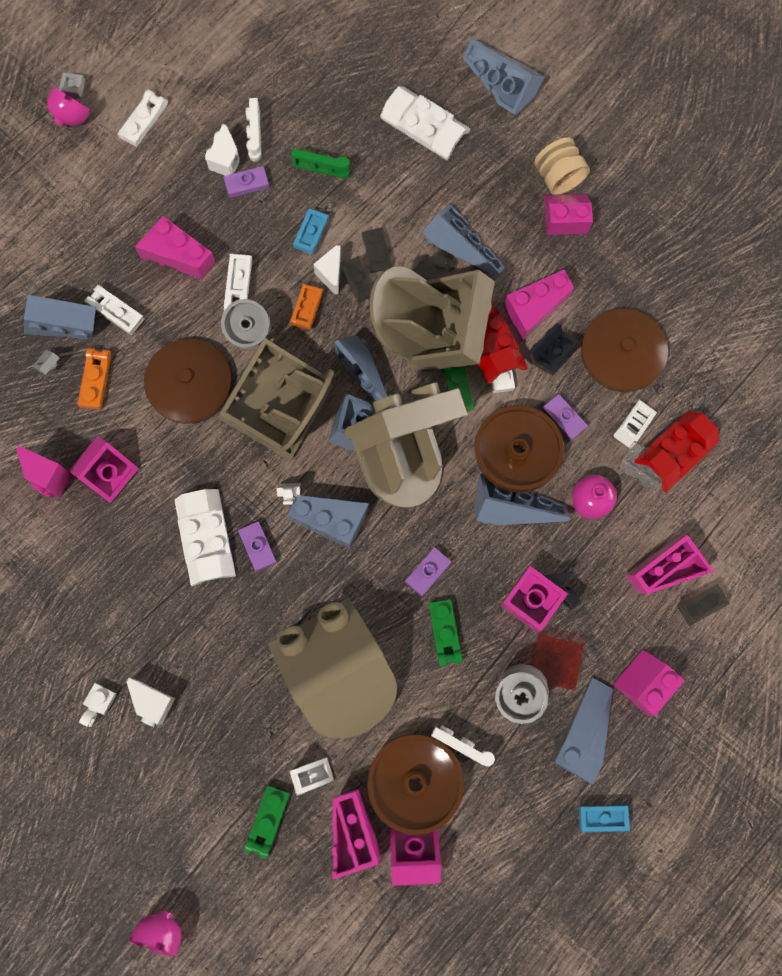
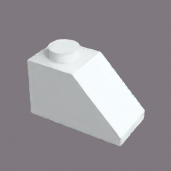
(149, 702)

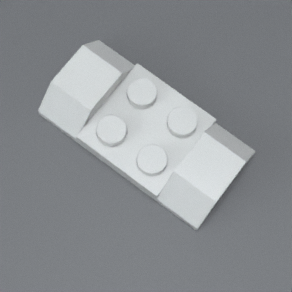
(423, 121)
(204, 536)

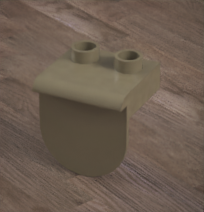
(433, 320)
(276, 399)
(399, 445)
(336, 671)

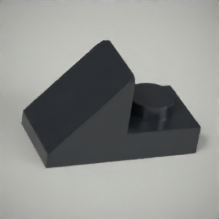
(559, 579)

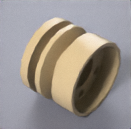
(561, 166)

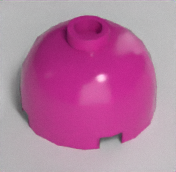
(66, 109)
(594, 497)
(158, 934)

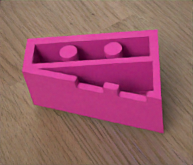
(175, 248)
(537, 302)
(668, 566)
(354, 837)

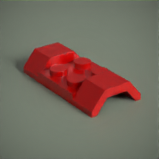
(500, 348)
(680, 448)

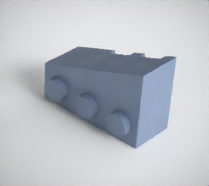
(58, 318)
(329, 517)

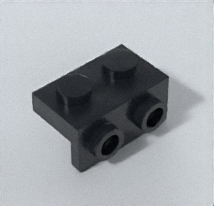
(553, 349)

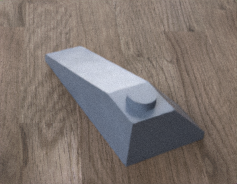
(506, 78)
(452, 235)
(357, 360)
(350, 412)
(507, 507)
(584, 740)

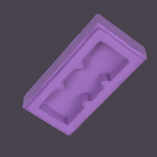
(246, 182)
(564, 417)
(257, 546)
(428, 572)

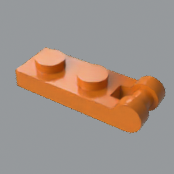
(94, 379)

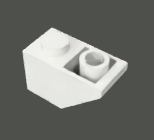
(223, 154)

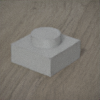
(72, 84)
(47, 362)

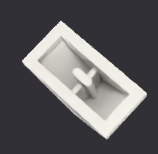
(328, 269)
(311, 776)

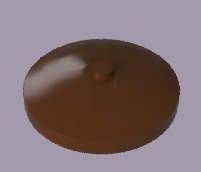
(624, 350)
(188, 381)
(519, 448)
(415, 784)

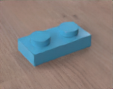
(311, 231)
(604, 818)

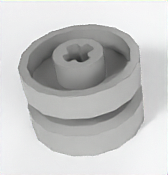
(238, 313)
(520, 707)

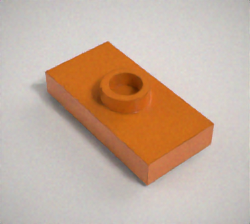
(307, 306)

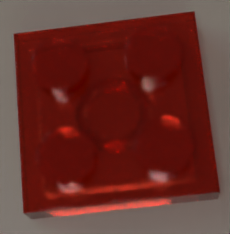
(558, 661)

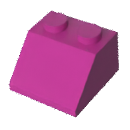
(568, 214)
(103, 469)
(45, 475)
(534, 599)
(648, 683)
(415, 858)

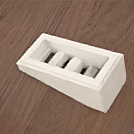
(627, 434)

